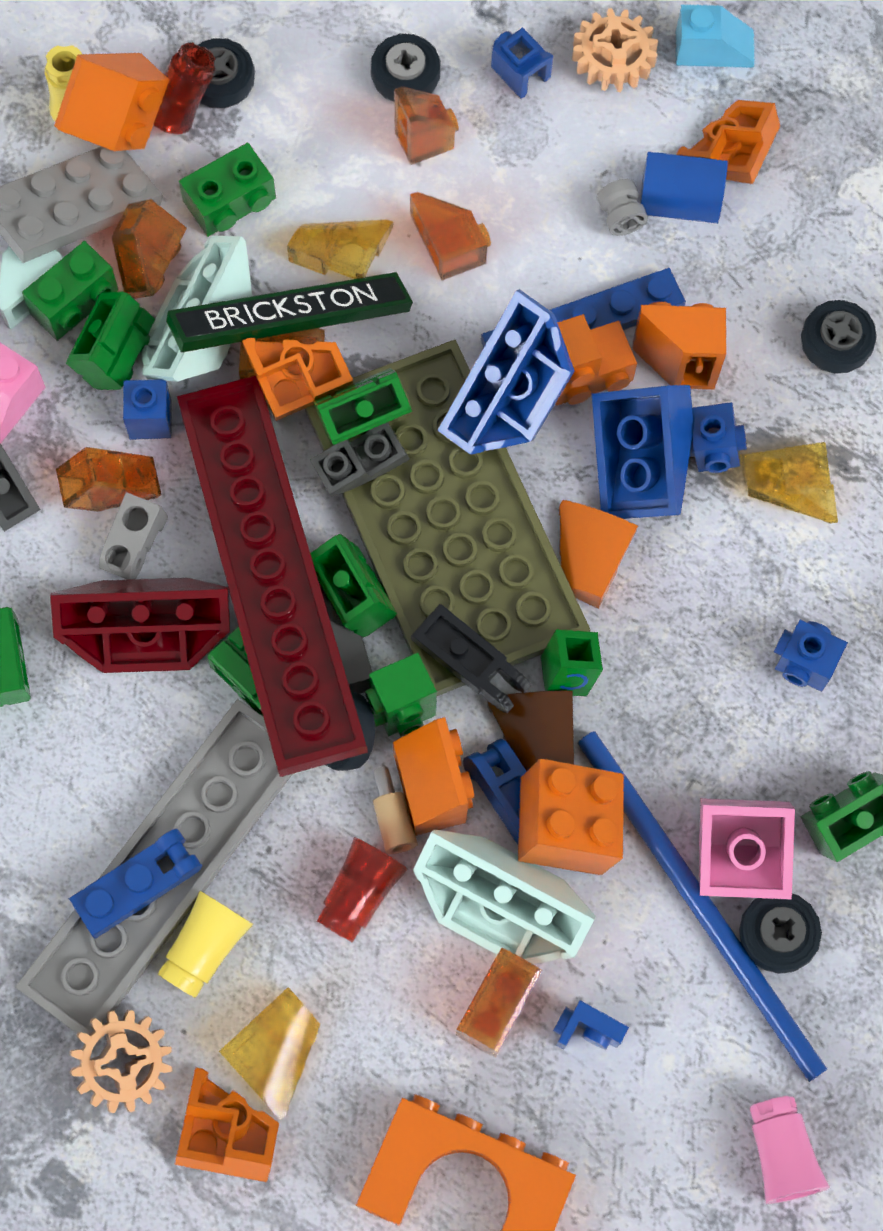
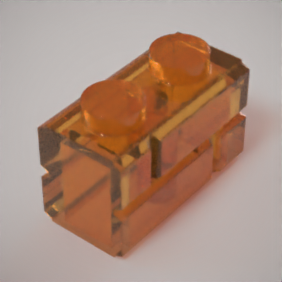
(498, 1002)

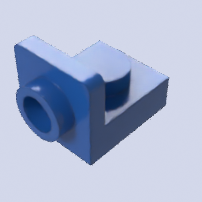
(598, 1027)

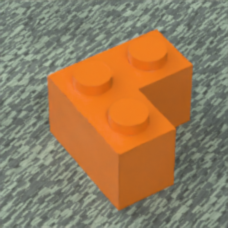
(599, 359)

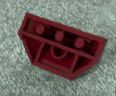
(141, 622)

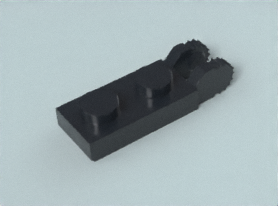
(468, 656)

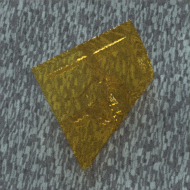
(339, 246)
(792, 479)
(274, 1050)

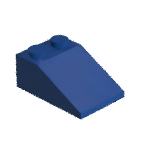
(643, 449)

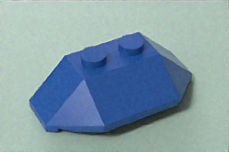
(511, 381)

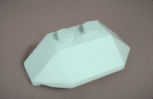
(210, 277)
(501, 901)

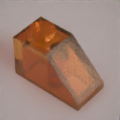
(423, 124)
(449, 235)

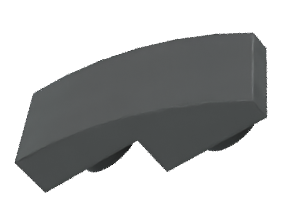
(359, 461)

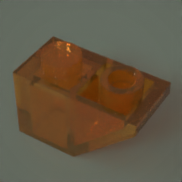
(144, 246)
(101, 477)

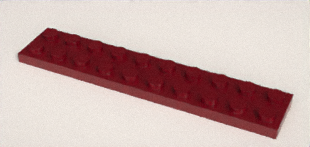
(271, 578)

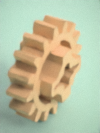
(614, 50)
(124, 1082)

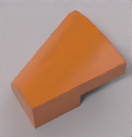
(740, 138)
(296, 372)
(591, 549)
(225, 1133)

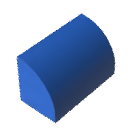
(683, 187)

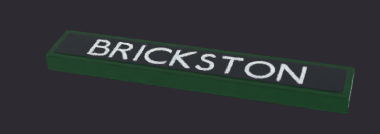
(288, 311)

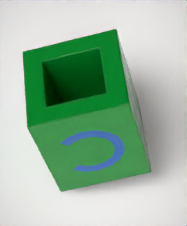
(572, 662)

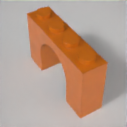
(422, 1136)

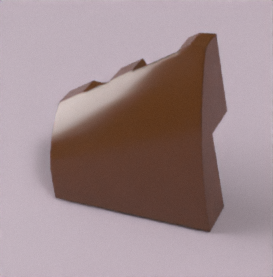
(538, 726)

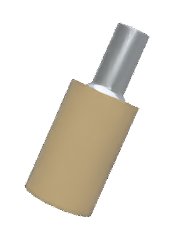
(393, 815)

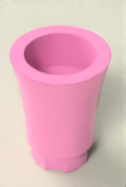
(785, 1152)

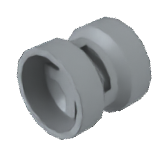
(621, 205)

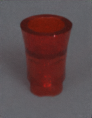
(189, 77)
(359, 889)

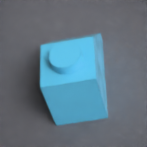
(713, 38)

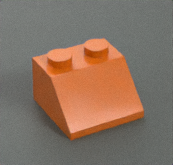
(112, 100)

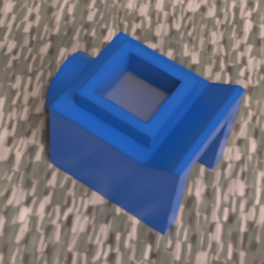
(517, 58)

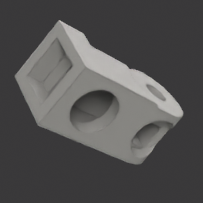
(131, 536)

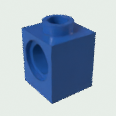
(147, 409)

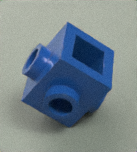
(716, 438)
(809, 654)

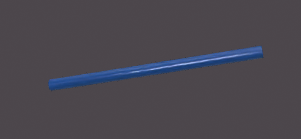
(708, 915)

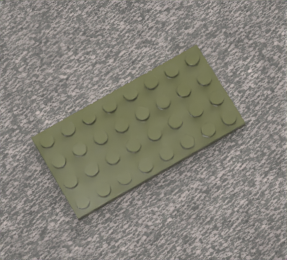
(457, 528)

